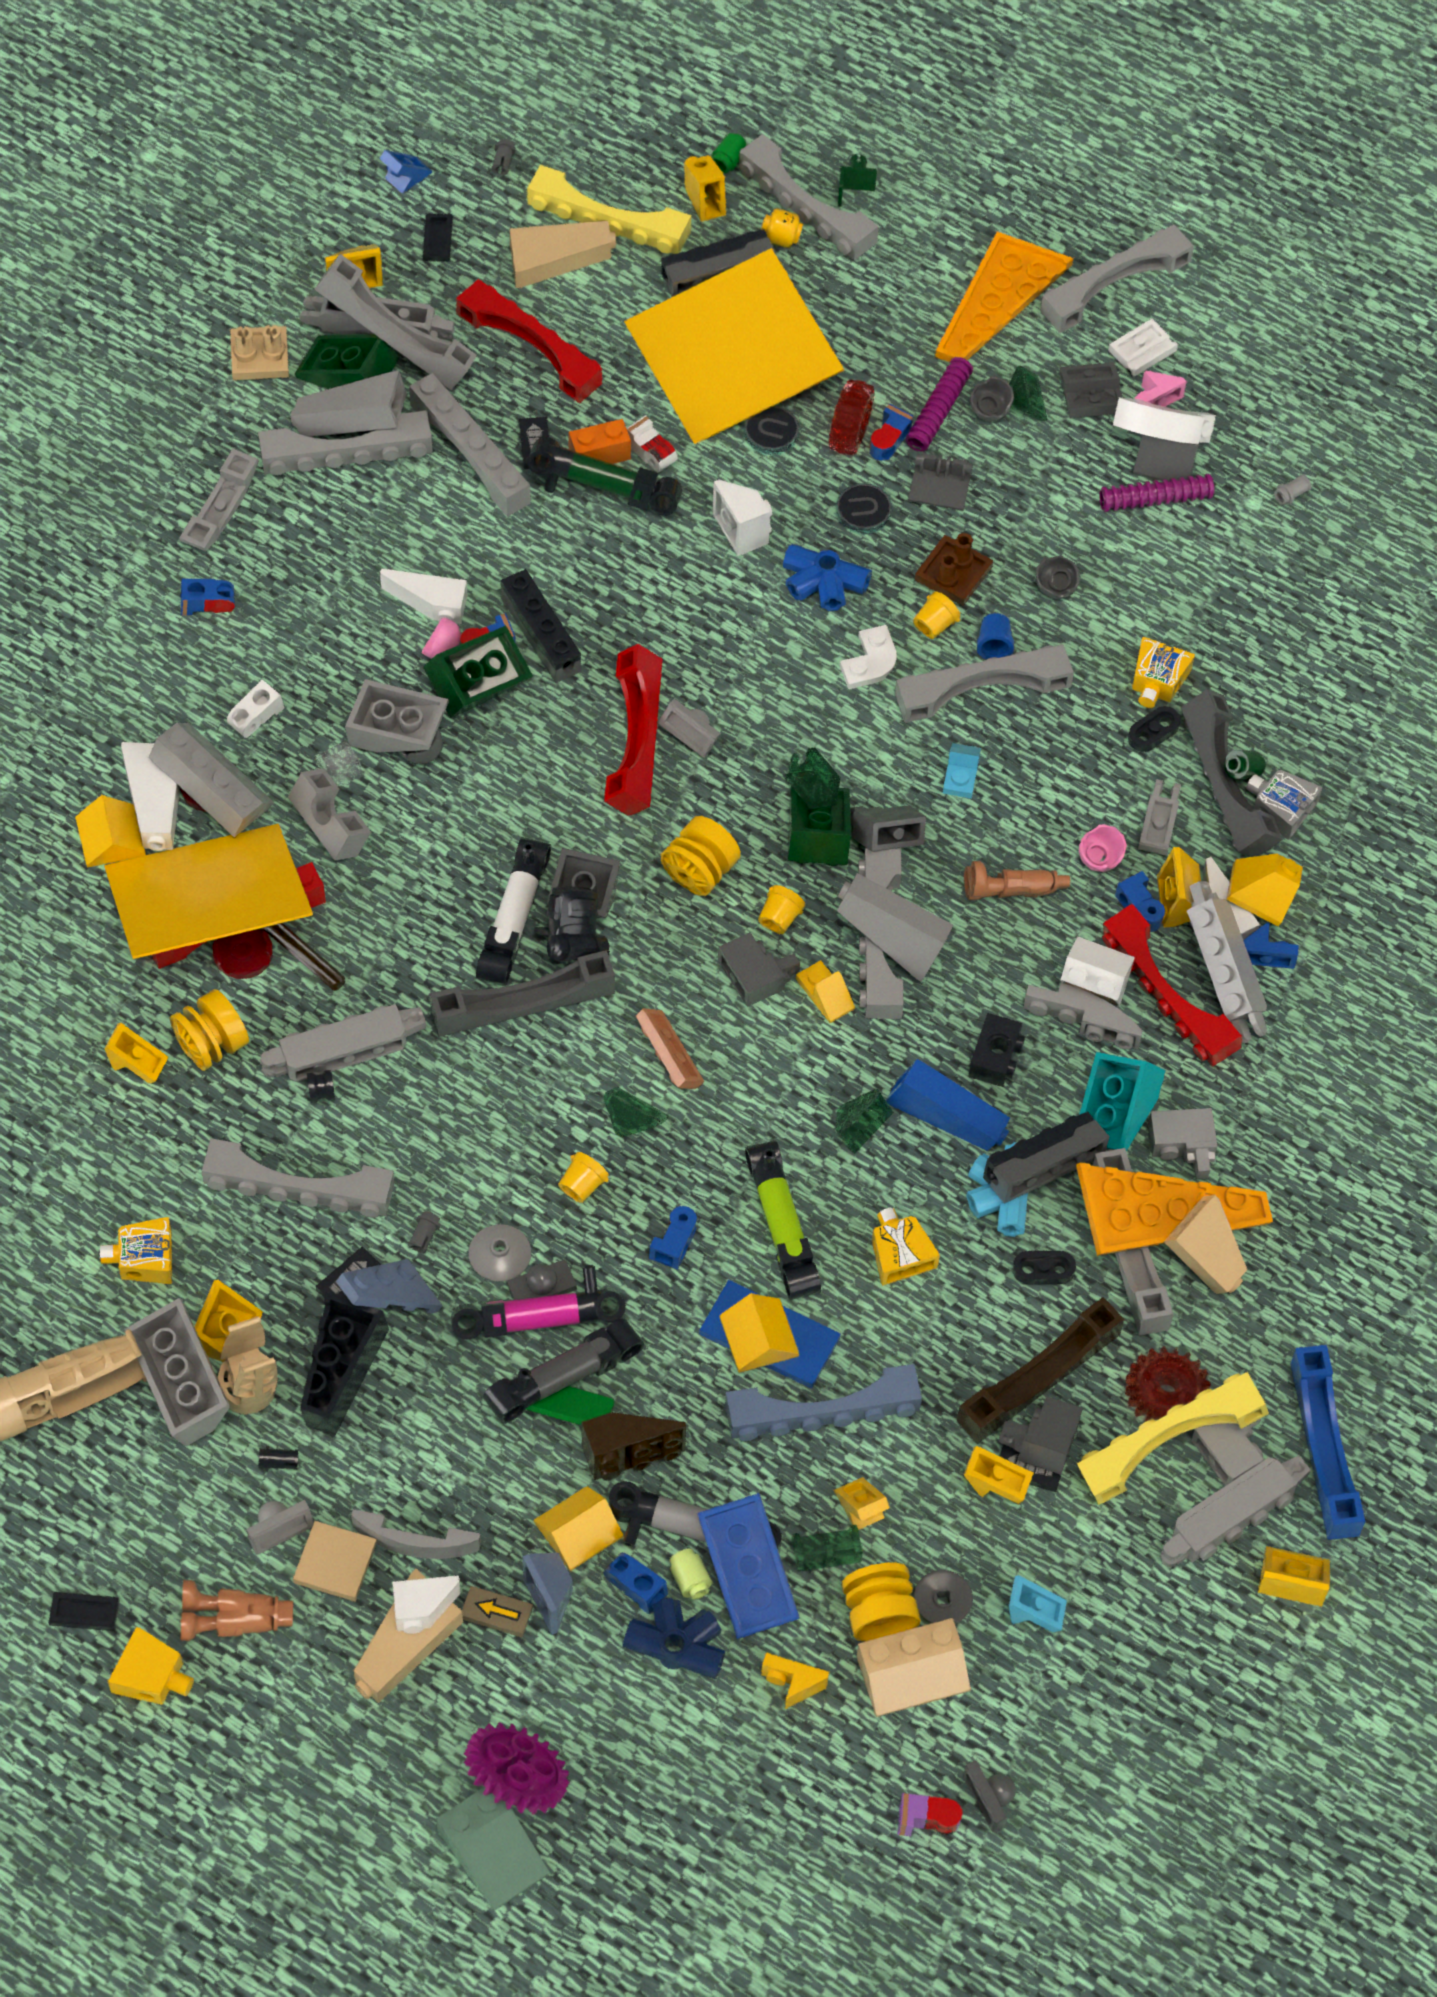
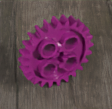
(516, 1768)

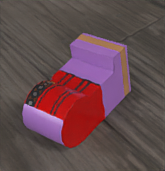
(928, 1813)

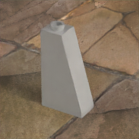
(351, 407)
(894, 924)

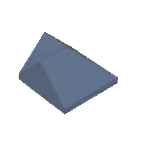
(548, 1585)

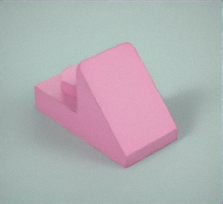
(1161, 388)

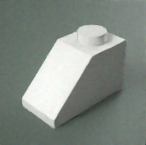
(423, 1601)

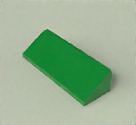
(574, 1405)

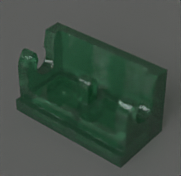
(814, 780)
(827, 1549)

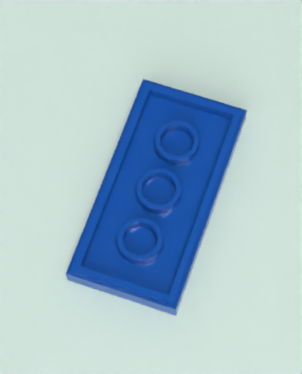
(812, 1339)
(748, 1566)

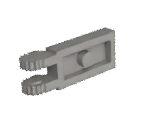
(1159, 820)

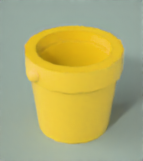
(936, 615)
(780, 909)
(582, 1177)

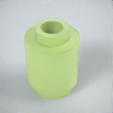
(690, 1574)

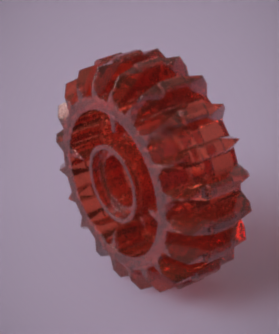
(851, 417)
(1161, 1369)

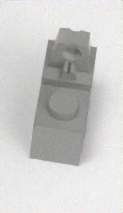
(1184, 1134)
(1228, 1449)

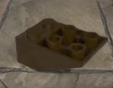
(629, 1441)

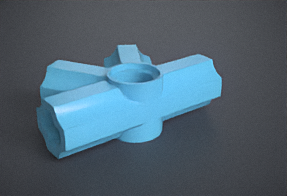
(985, 1201)

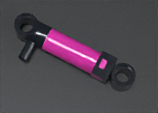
(502, 1316)

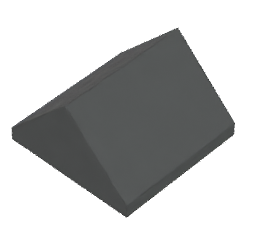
(1164, 458)
(590, 872)

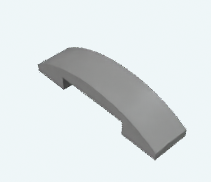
(222, 502)
(456, 1544)

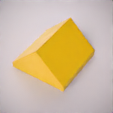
(109, 832)
(1174, 886)
(220, 1310)
(758, 1332)
(579, 1527)
(1294, 1576)

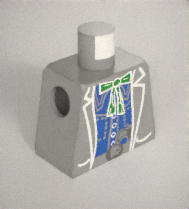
(1286, 798)

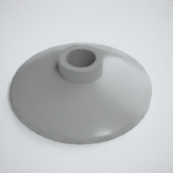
(503, 1264)

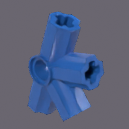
(825, 574)

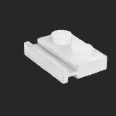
(1142, 347)

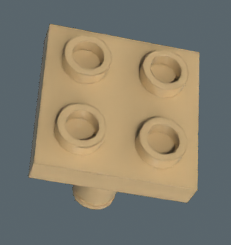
(259, 352)

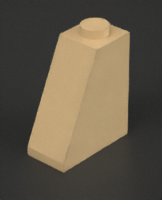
(1208, 1246)

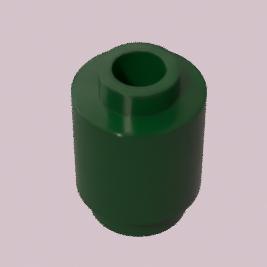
(1244, 764)

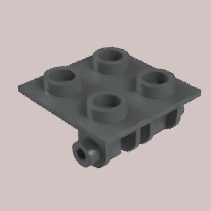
(940, 481)

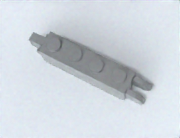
(335, 320)
(1227, 960)
(342, 1043)
(1233, 1509)

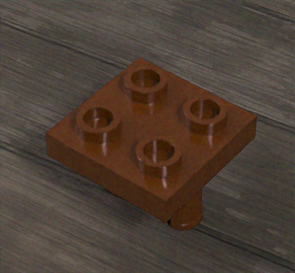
(954, 568)

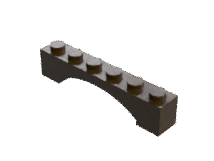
(1002, 1401)

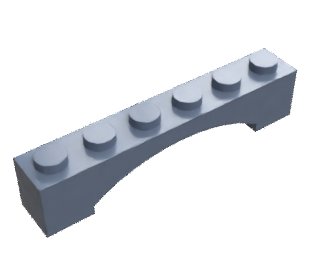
(757, 1414)

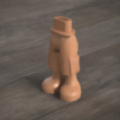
(1011, 882)
(237, 1612)

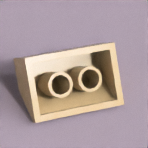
(913, 1667)

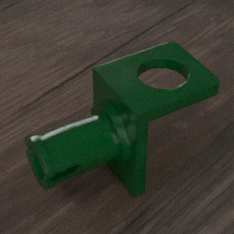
(856, 177)

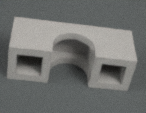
(314, 799)

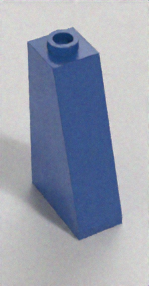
(948, 1106)

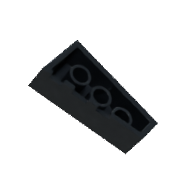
(342, 1363)

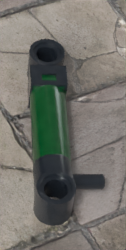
(636, 486)

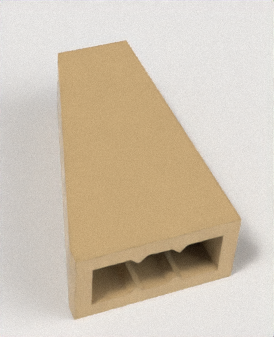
(558, 249)
(397, 1653)

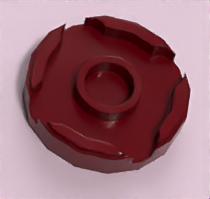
(243, 961)

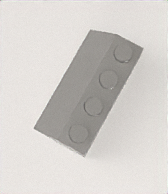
(209, 777)
(179, 1373)

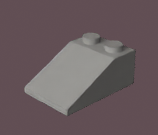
(393, 718)

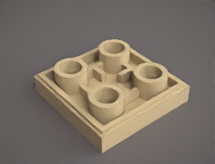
(335, 1561)

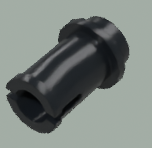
(278, 1458)

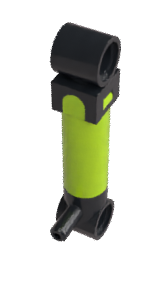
(791, 1247)

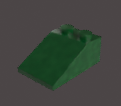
(346, 359)
(477, 670)
(819, 833)

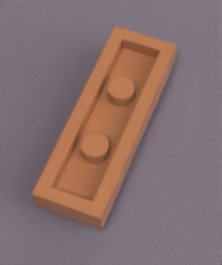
(669, 1049)

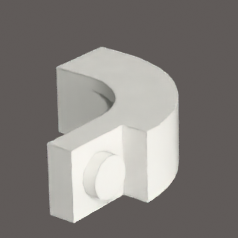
(1163, 422)

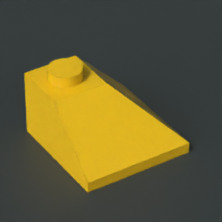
(367, 259)
(1265, 885)

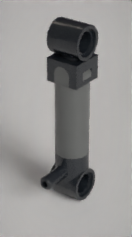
(595, 1355)

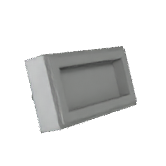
(689, 727)
(278, 1524)

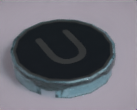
(772, 431)
(863, 508)

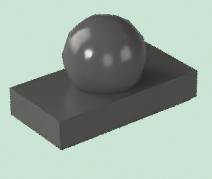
(543, 1281)
(990, 1794)

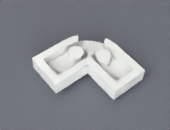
(875, 664)

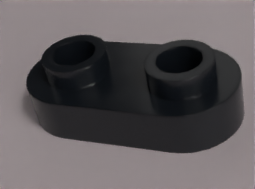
(1152, 729)
(1043, 1265)

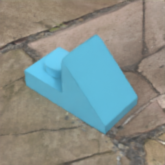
(961, 770)
(1036, 1604)

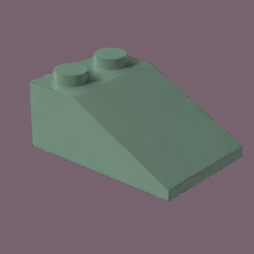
(491, 1847)

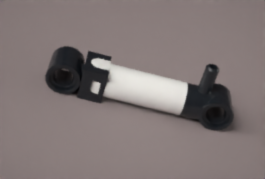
(504, 936)

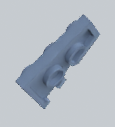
(389, 1285)

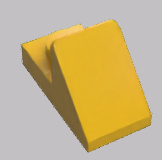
(826, 990)
(135, 1053)
(995, 1474)
(862, 1502)
(804, 1679)

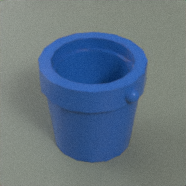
(995, 637)

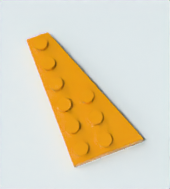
(1002, 287)
(1145, 1208)

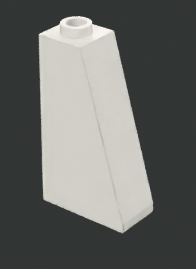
(153, 796)

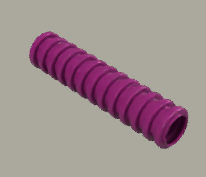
(939, 403)
(1157, 492)

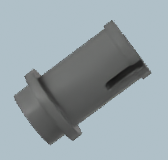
(504, 152)
(424, 1231)

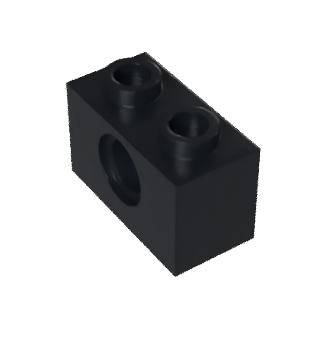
(996, 1034)

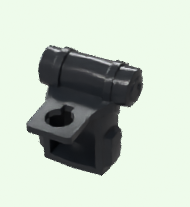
(572, 924)

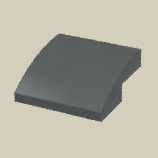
(1091, 389)

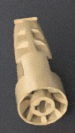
(248, 1371)
(68, 1383)

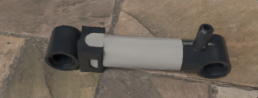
(659, 1513)

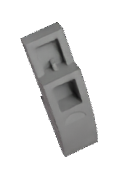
(1097, 1016)

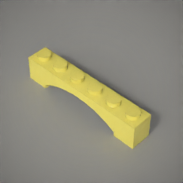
(662, 229)
(1232, 1402)

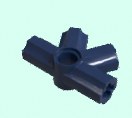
(673, 1631)

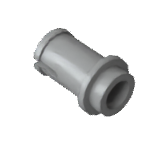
(1288, 492)

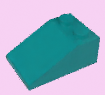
(1121, 1096)

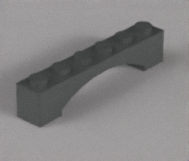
(1208, 721)
(581, 981)

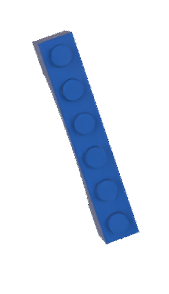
(1315, 1394)

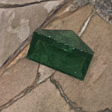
(1027, 394)
(631, 1114)
(861, 1118)

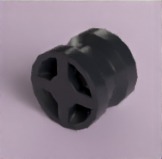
(320, 1086)

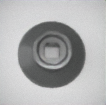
(947, 1585)

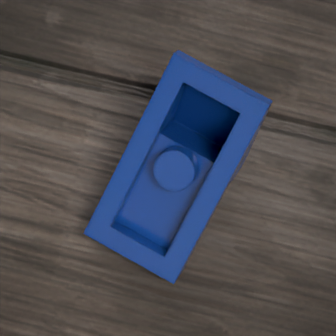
(404, 169)
(1270, 954)

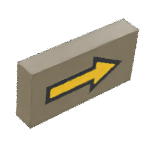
(497, 1611)

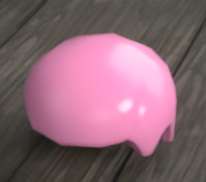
(443, 638)
(1099, 842)

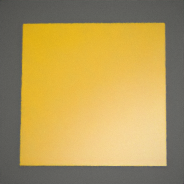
(733, 346)
(207, 891)

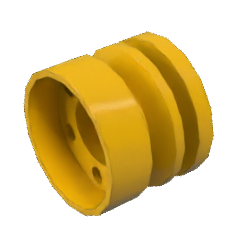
(700, 855)
(204, 1032)
(880, 1601)

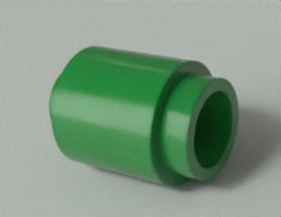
(728, 152)

